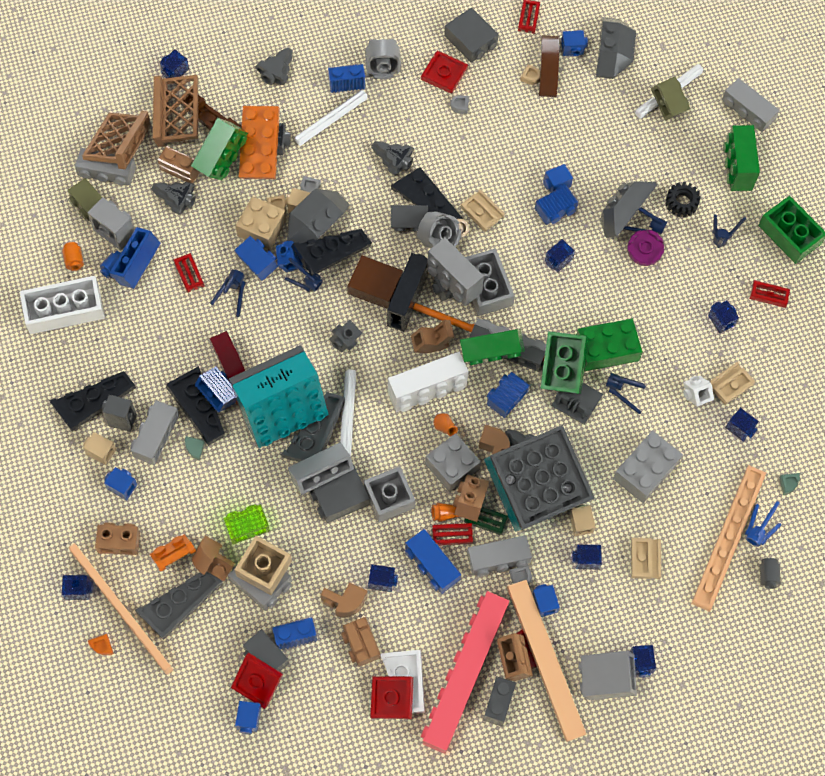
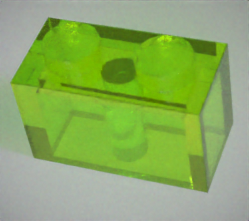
(246, 523)

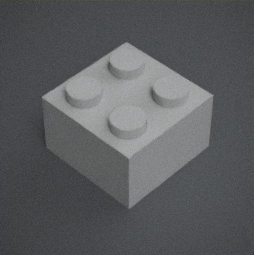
(111, 223)
(452, 462)
(389, 494)

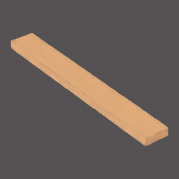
(728, 538)
(119, 607)
(546, 661)

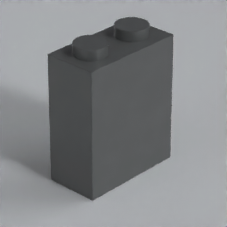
(471, 35)
(340, 496)

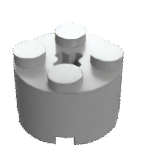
(383, 58)
(436, 227)

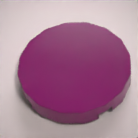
(645, 247)

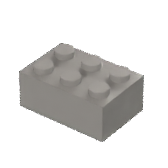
(454, 272)
(496, 287)
(647, 466)

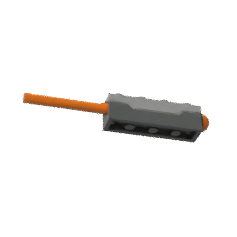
(530, 358)

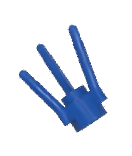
(756, 536)

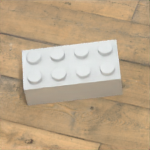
(62, 305)
(427, 382)

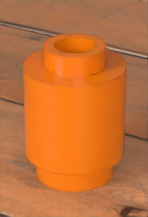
(72, 256)

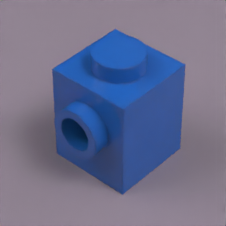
(573, 43)
(557, 178)
(283, 253)
(120, 483)
(546, 600)
(248, 717)

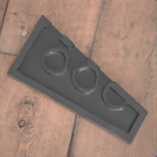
(317, 434)
(174, 607)

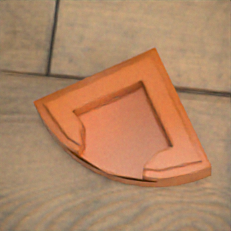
(101, 645)

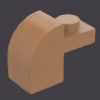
(432, 339)
(493, 440)
(209, 560)
(349, 603)

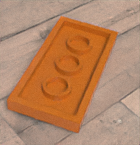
(259, 152)

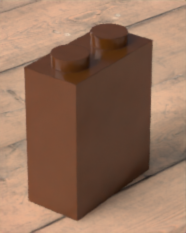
(374, 281)

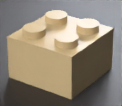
(261, 221)
(263, 565)

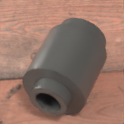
(770, 573)

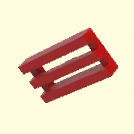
(526, 27)
(193, 285)
(768, 296)
(466, 526)

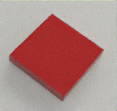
(444, 72)
(256, 680)
(391, 697)

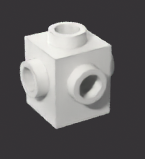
(698, 390)

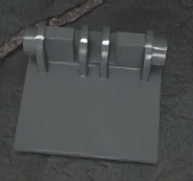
(578, 405)

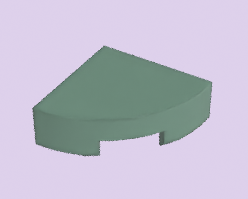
(194, 447)
(789, 482)

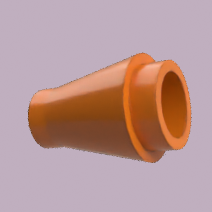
(444, 424)
(443, 512)

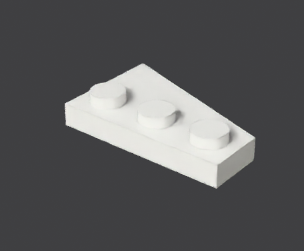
(408, 664)

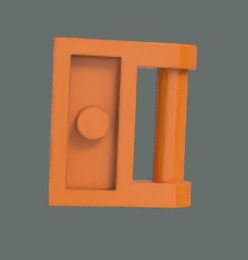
(172, 552)

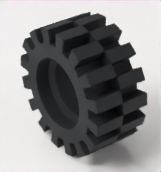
(684, 190)

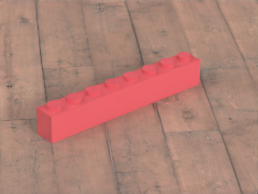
(465, 673)

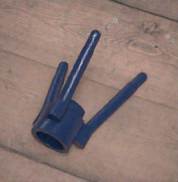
(657, 224)
(722, 235)
(233, 281)
(311, 282)
(616, 382)

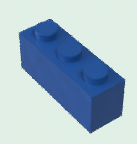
(135, 258)
(432, 561)

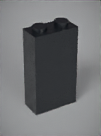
(407, 292)

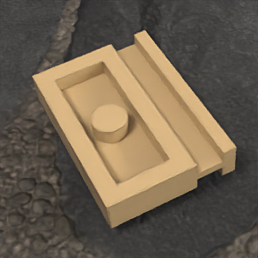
(482, 210)
(731, 383)
(645, 558)

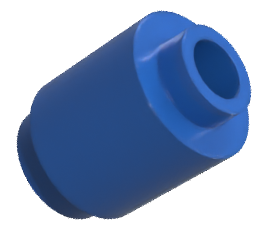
(108, 263)

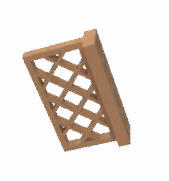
(161, 113)
(130, 141)

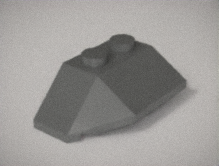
(615, 47)
(624, 205)
(315, 215)

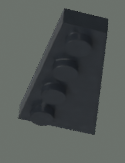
(422, 191)
(326, 252)
(86, 403)
(196, 406)

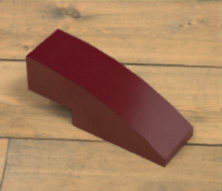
(227, 354)

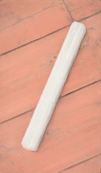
(685, 79)
(331, 117)
(348, 409)

